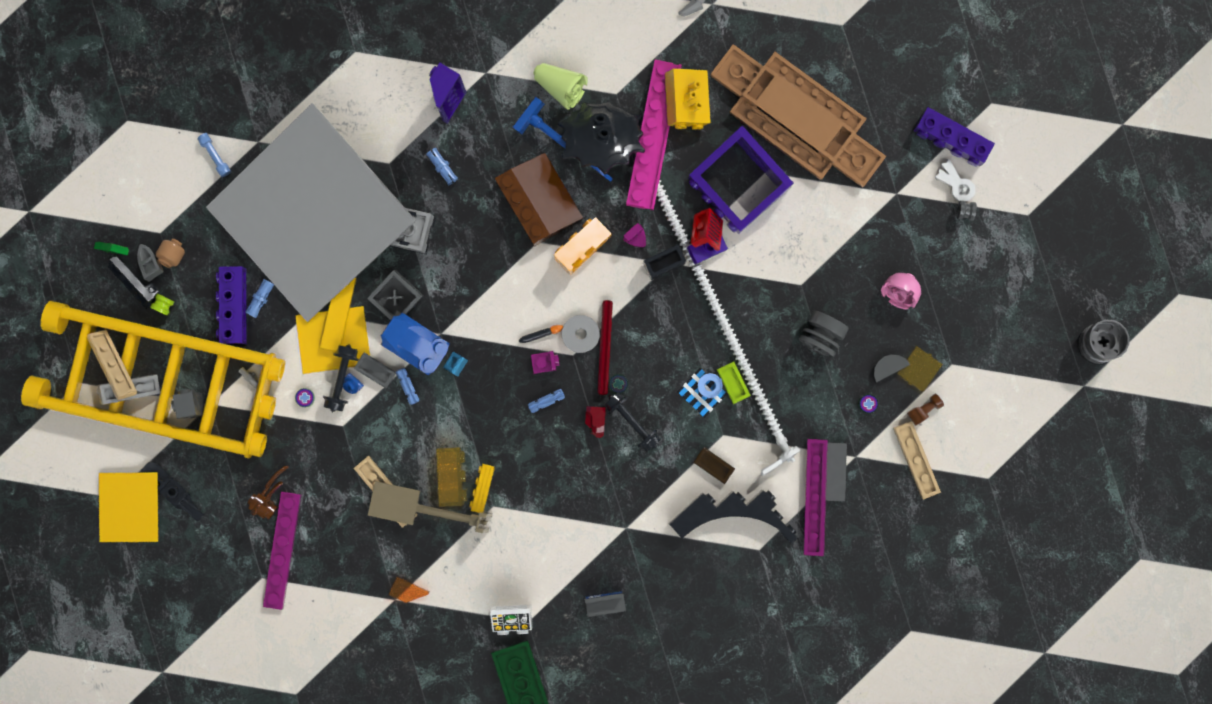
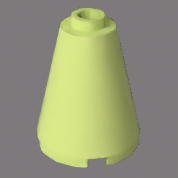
(561, 83)

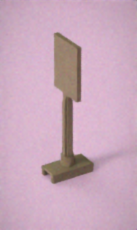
(401, 505)

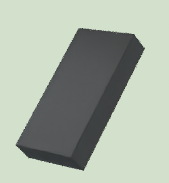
(375, 370)

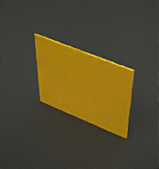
(310, 336)
(128, 507)

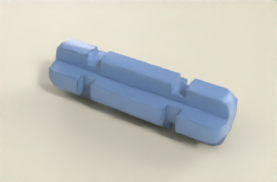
(407, 386)
(546, 401)

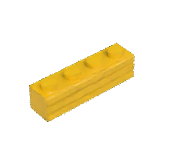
(483, 484)

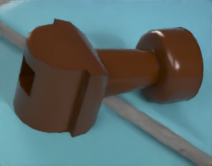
(919, 414)

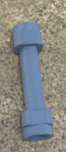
(222, 168)

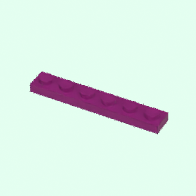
(815, 497)
(282, 550)

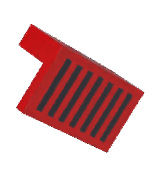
(707, 229)

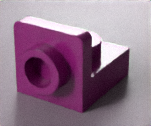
(544, 362)

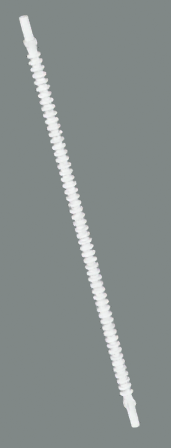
(781, 440)

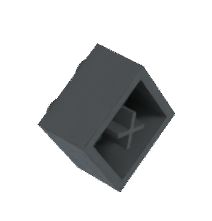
(395, 295)

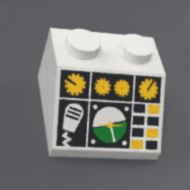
(511, 618)

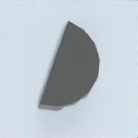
(889, 365)

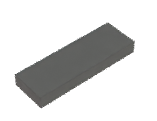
(836, 471)

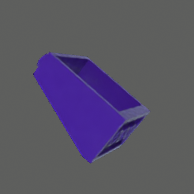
(765, 163)

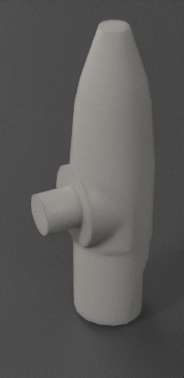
(249, 377)

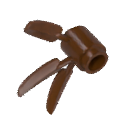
(263, 505)

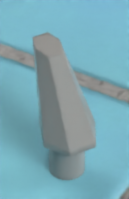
(691, 7)

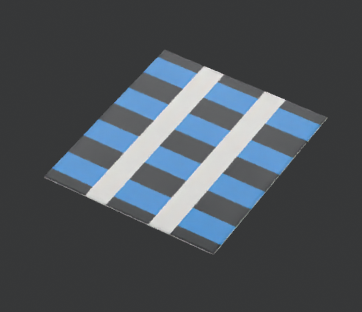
(691, 394)

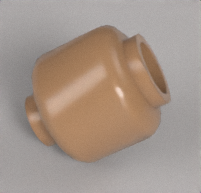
(170, 253)

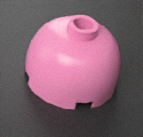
(902, 290)

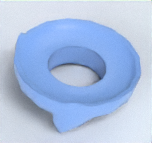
(710, 377)

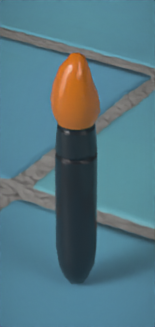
(540, 334)

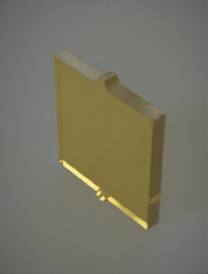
(921, 370)

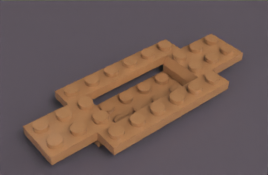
(802, 108)

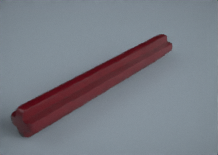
(605, 343)

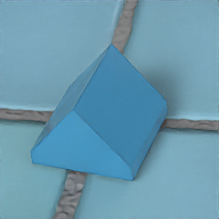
(455, 364)

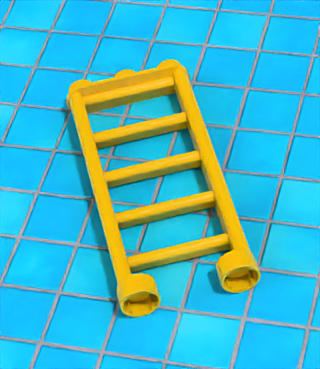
(55, 320)

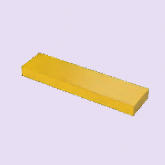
(337, 318)

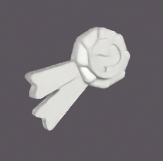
(961, 188)
(783, 457)

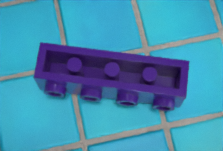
(954, 137)
(232, 305)

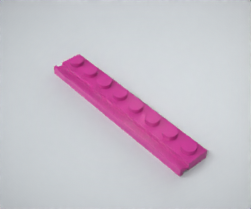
(655, 130)

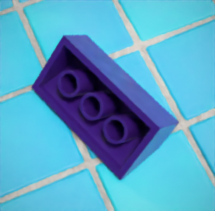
(447, 90)

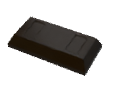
(714, 465)

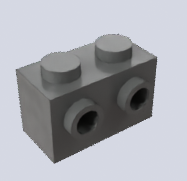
(188, 404)

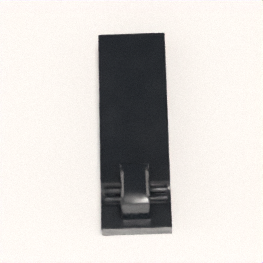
(144, 295)

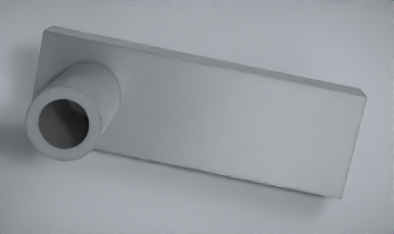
(144, 385)

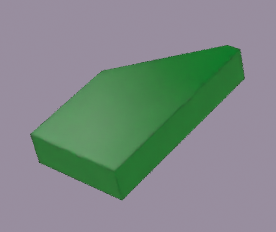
(113, 248)

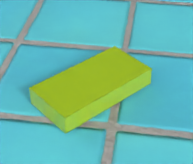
(733, 382)

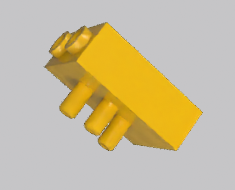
(687, 98)

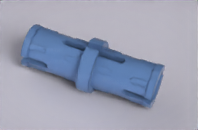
(442, 166)
(259, 298)

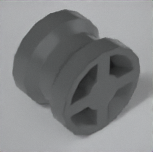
(966, 210)

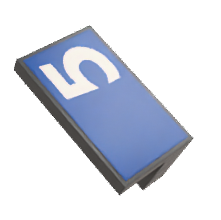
(605, 604)

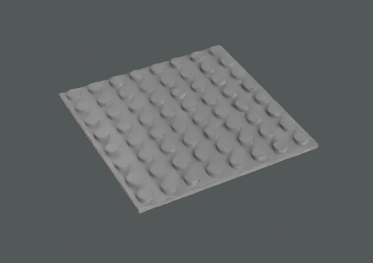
(310, 213)

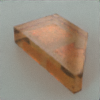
(406, 590)

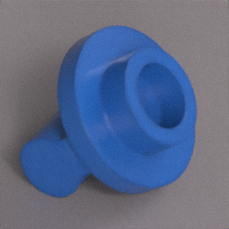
(352, 384)

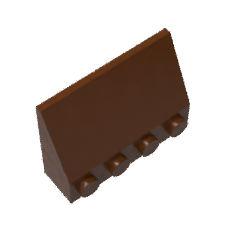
(538, 199)

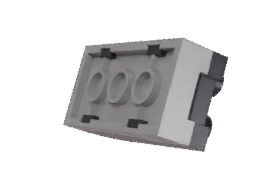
(416, 236)

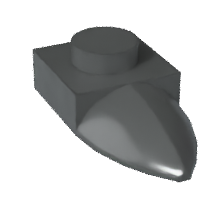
(148, 263)

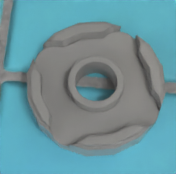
(580, 322)

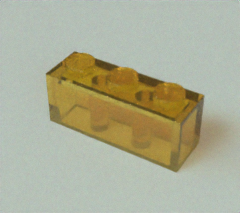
(451, 476)

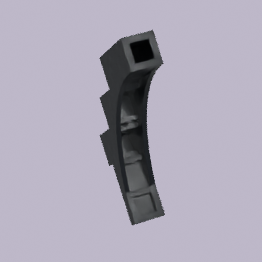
(703, 510)

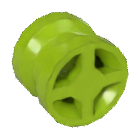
(162, 304)

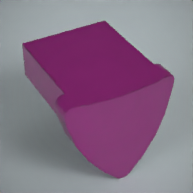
(636, 236)

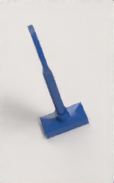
(530, 117)

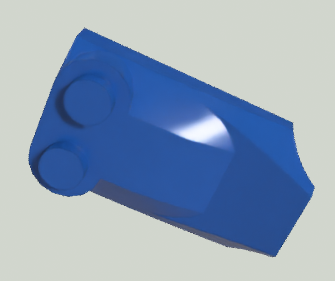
(414, 343)

